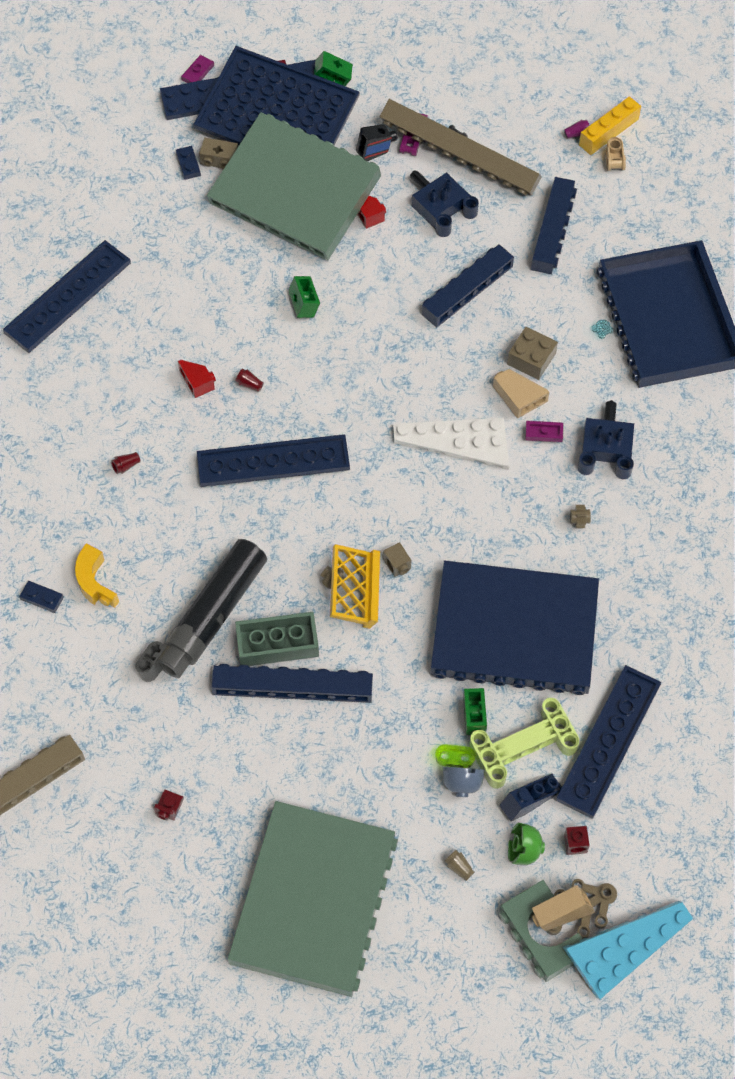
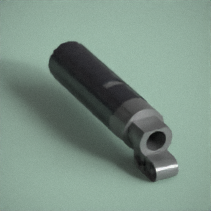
(205, 614)

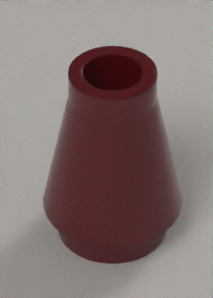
(249, 380)
(125, 462)

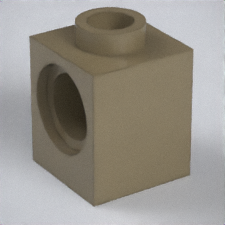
(397, 559)

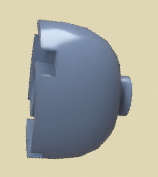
(463, 780)

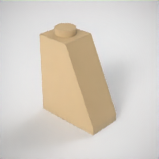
(519, 392)
(562, 909)

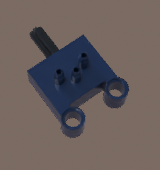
(441, 200)
(607, 442)

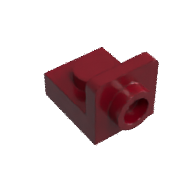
(168, 805)

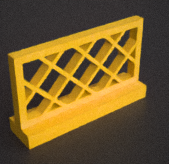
(369, 590)

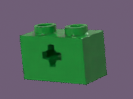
(333, 68)
(304, 296)
(474, 710)

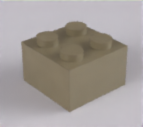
(532, 353)

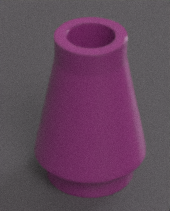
(576, 129)

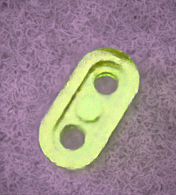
(455, 754)

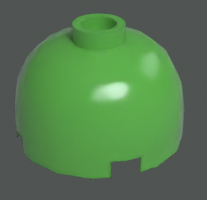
(526, 845)

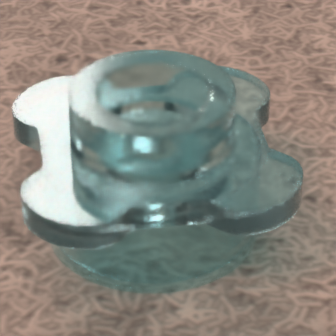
(602, 324)

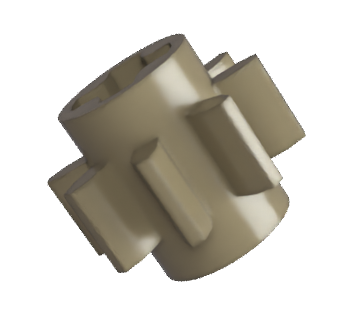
(580, 516)
(326, 574)

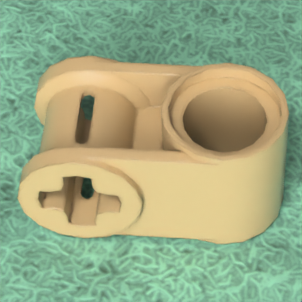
(615, 154)

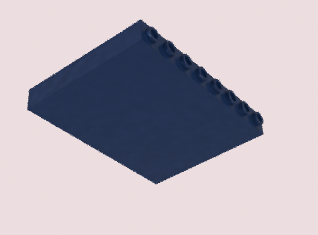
(669, 313)
(515, 627)

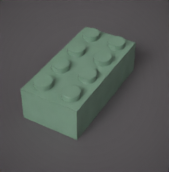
(277, 639)

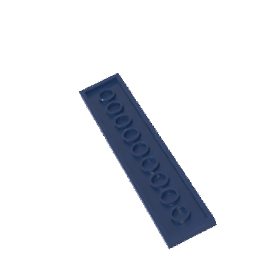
(190, 97)

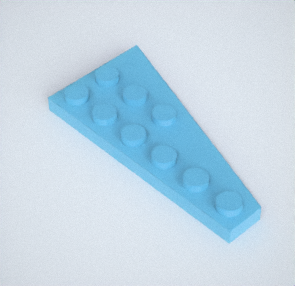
(621, 949)

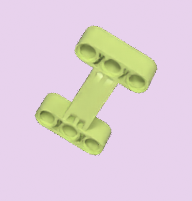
(524, 742)

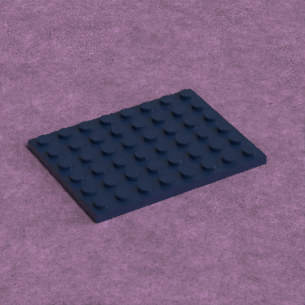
(261, 84)

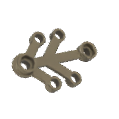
(595, 900)

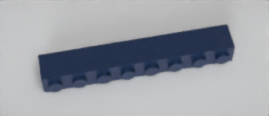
(292, 683)

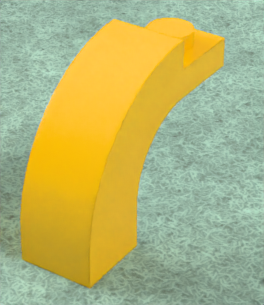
(85, 569)

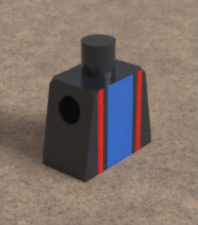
(374, 141)

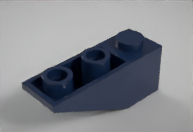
(529, 797)

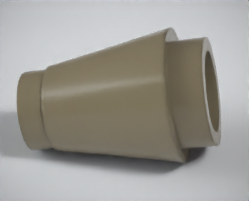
(459, 865)

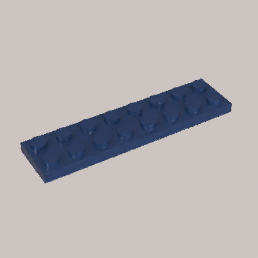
(66, 296)
(273, 460)
(608, 742)

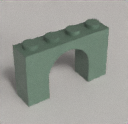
(517, 912)

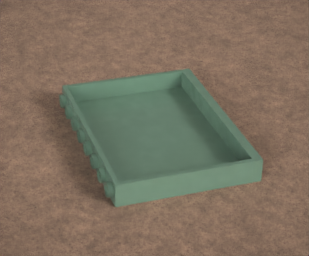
(294, 185)
(313, 899)

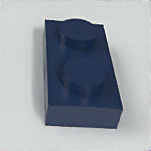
(188, 162)
(41, 596)

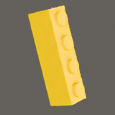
(609, 125)

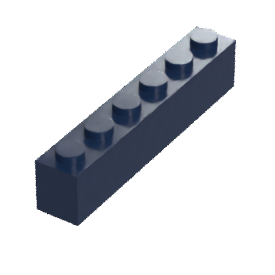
(553, 225)
(467, 285)

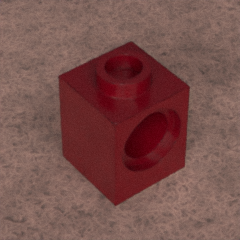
(576, 840)

